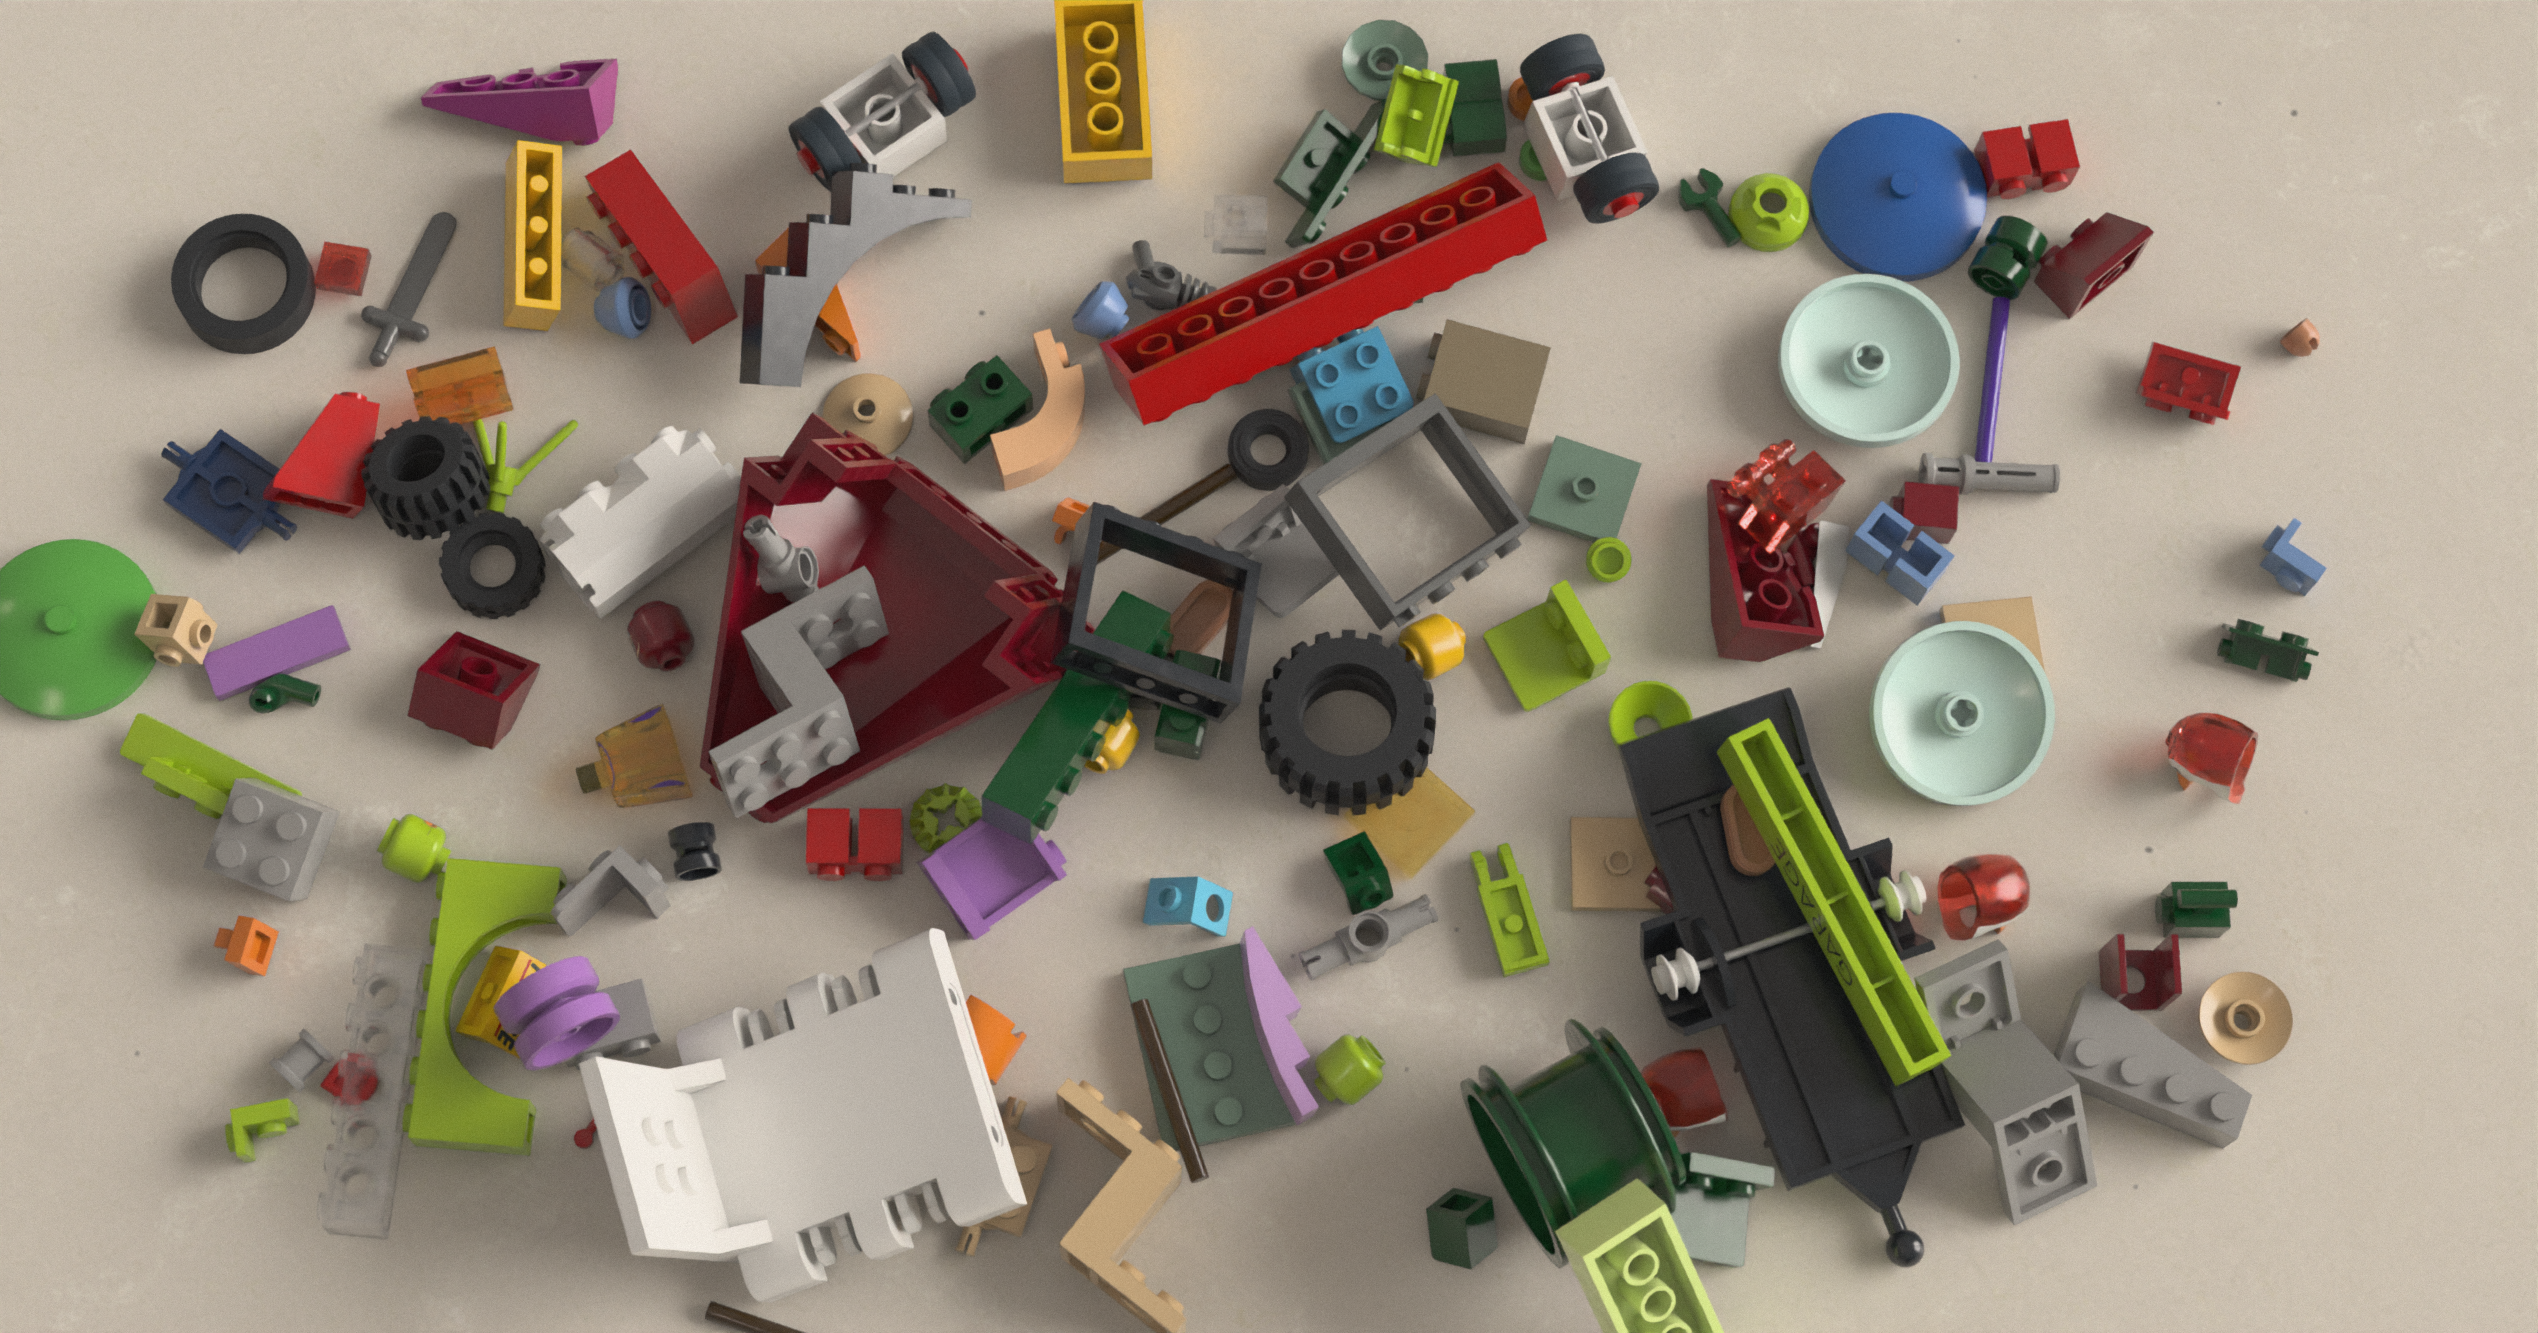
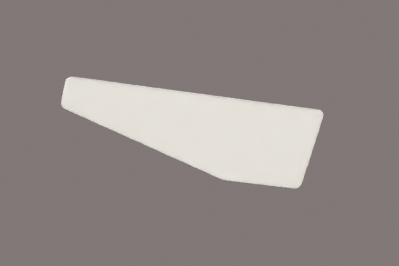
(1830, 568)

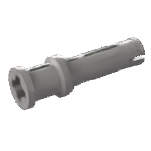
(1987, 475)

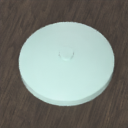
(1868, 360)
(1962, 713)

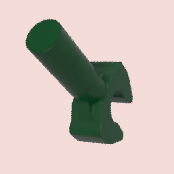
(1709, 205)

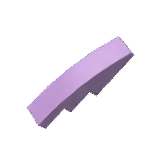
(1271, 1009)

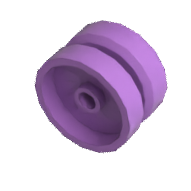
(556, 1013)

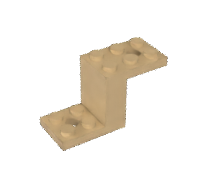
(1121, 1207)

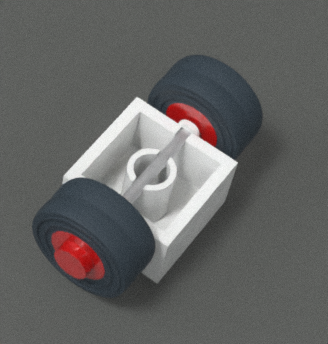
(886, 112)
(1585, 131)

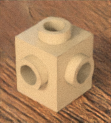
(176, 629)

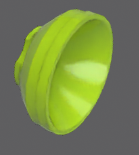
(1763, 229)
(1646, 700)

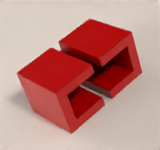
(2015, 163)
(878, 843)

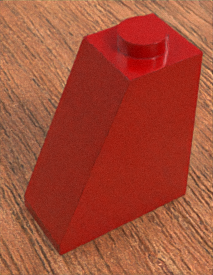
(329, 458)

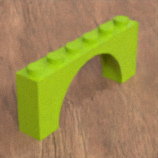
(477, 908)

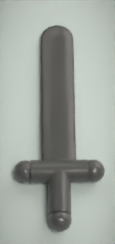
(399, 315)

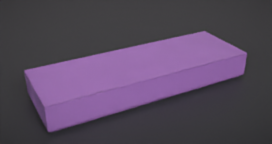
(275, 652)

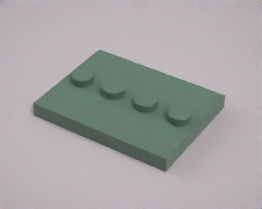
(1210, 1046)

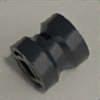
(694, 851)

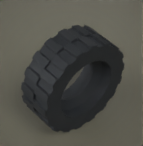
(497, 600)

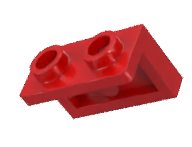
(2189, 382)

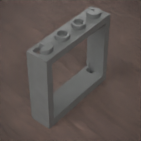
(1468, 469)

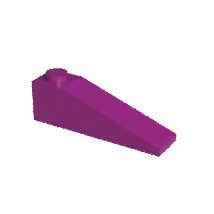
(556, 106)

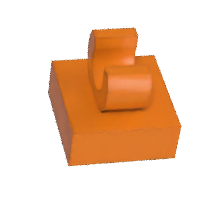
(1067, 515)
(248, 945)

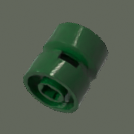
(2009, 255)

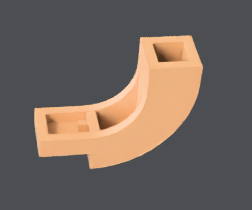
(1048, 438)

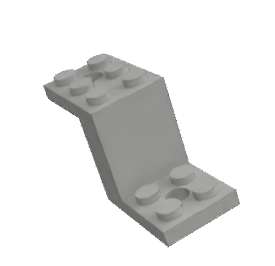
(812, 716)
(2009, 1083)

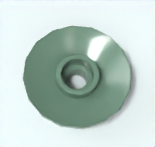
(1380, 43)

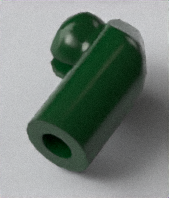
(282, 690)

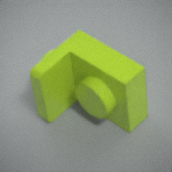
(265, 1119)

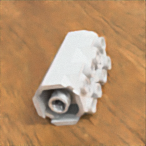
(645, 521)

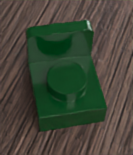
(1359, 873)

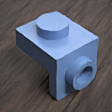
(2287, 563)

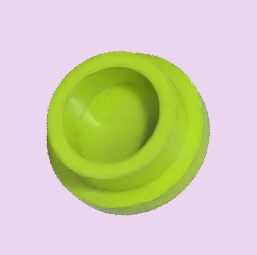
(1608, 559)

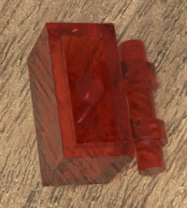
(1791, 500)

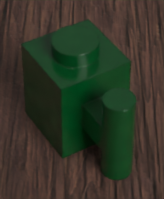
(2195, 909)

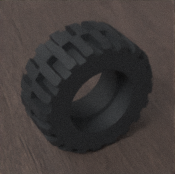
(1353, 666)

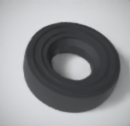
(1273, 423)

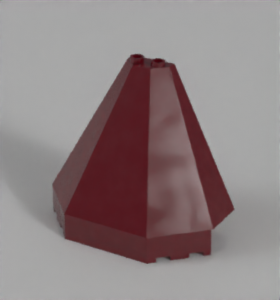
(959, 599)

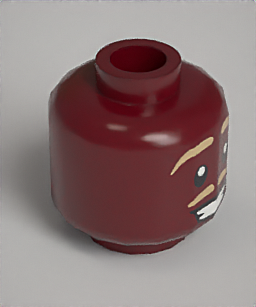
(660, 636)

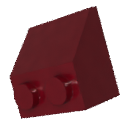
(2091, 261)
(472, 690)

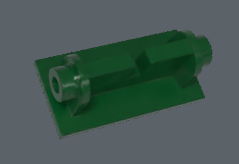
(2249, 643)

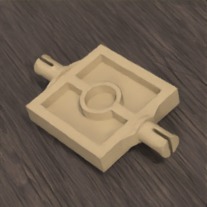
(1030, 1161)

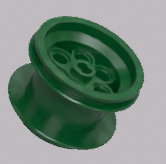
(1573, 1134)

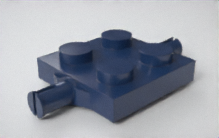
(224, 491)

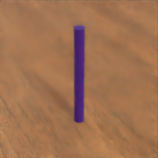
(1992, 379)

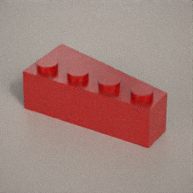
(661, 246)

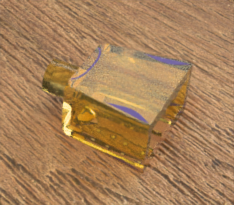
(638, 762)

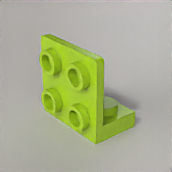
(1548, 649)

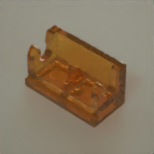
(461, 387)

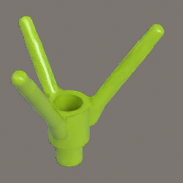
(505, 478)

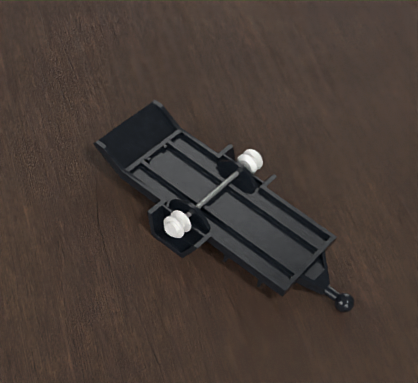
(1770, 984)

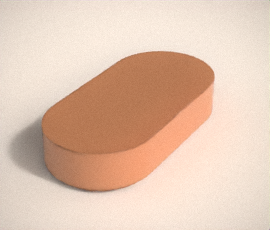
(1200, 617)
(1744, 841)

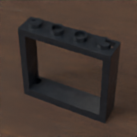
(1138, 670)

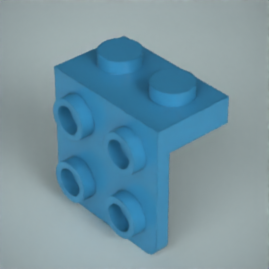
(1354, 383)

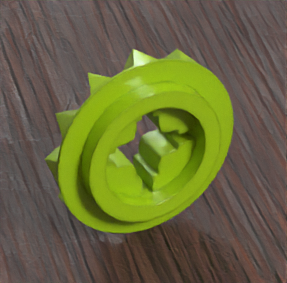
(939, 799)

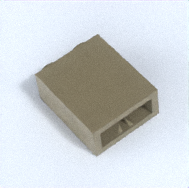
(1485, 379)

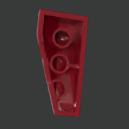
(1753, 594)

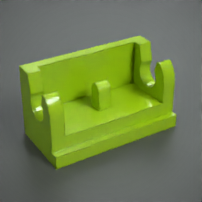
(1416, 116)

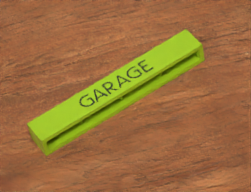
(1833, 902)

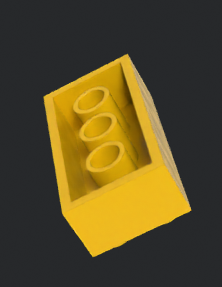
(1103, 90)

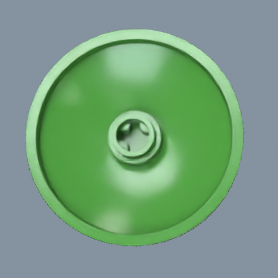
(72, 629)

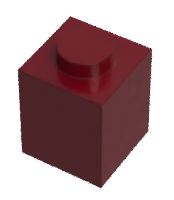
(1929, 508)

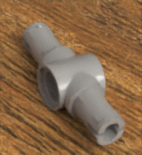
(781, 564)
(1348, 949)

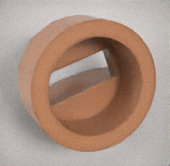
(2301, 339)

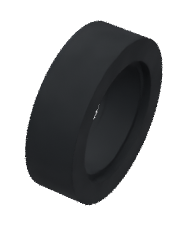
(226, 235)

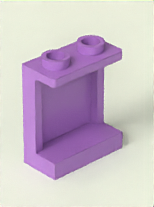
(989, 874)

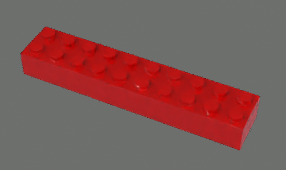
(1323, 293)

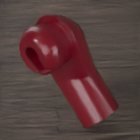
(1804, 550)

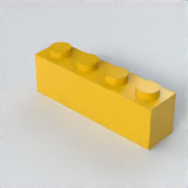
(532, 236)

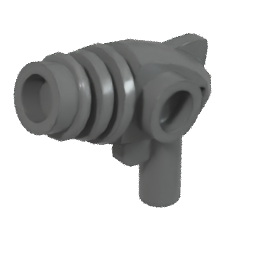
(1160, 282)

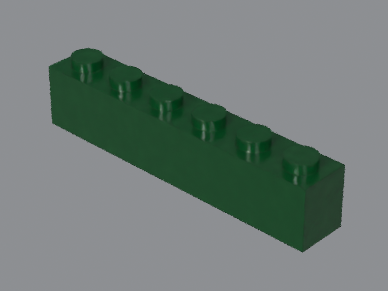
(1070, 728)

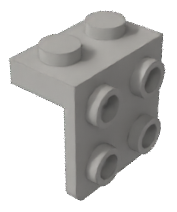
(1289, 555)
(606, 879)

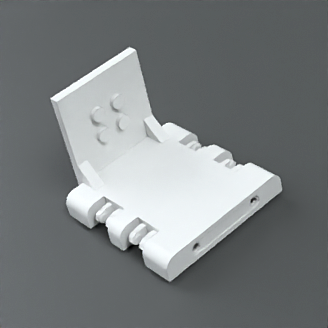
(810, 1128)

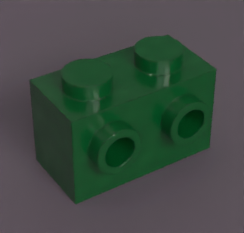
(980, 406)

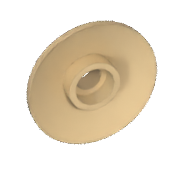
(892, 416)
(2262, 1005)

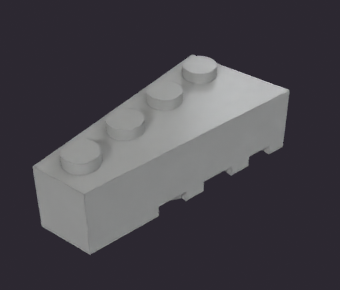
(2147, 1072)

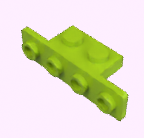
(187, 765)

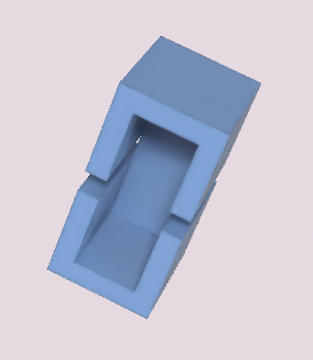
(1879, 548)

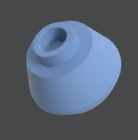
(624, 308)
(1101, 312)

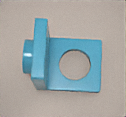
(1184, 903)

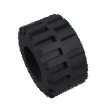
(425, 478)

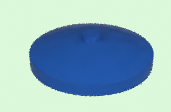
(1897, 196)

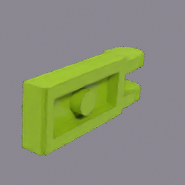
(1509, 915)

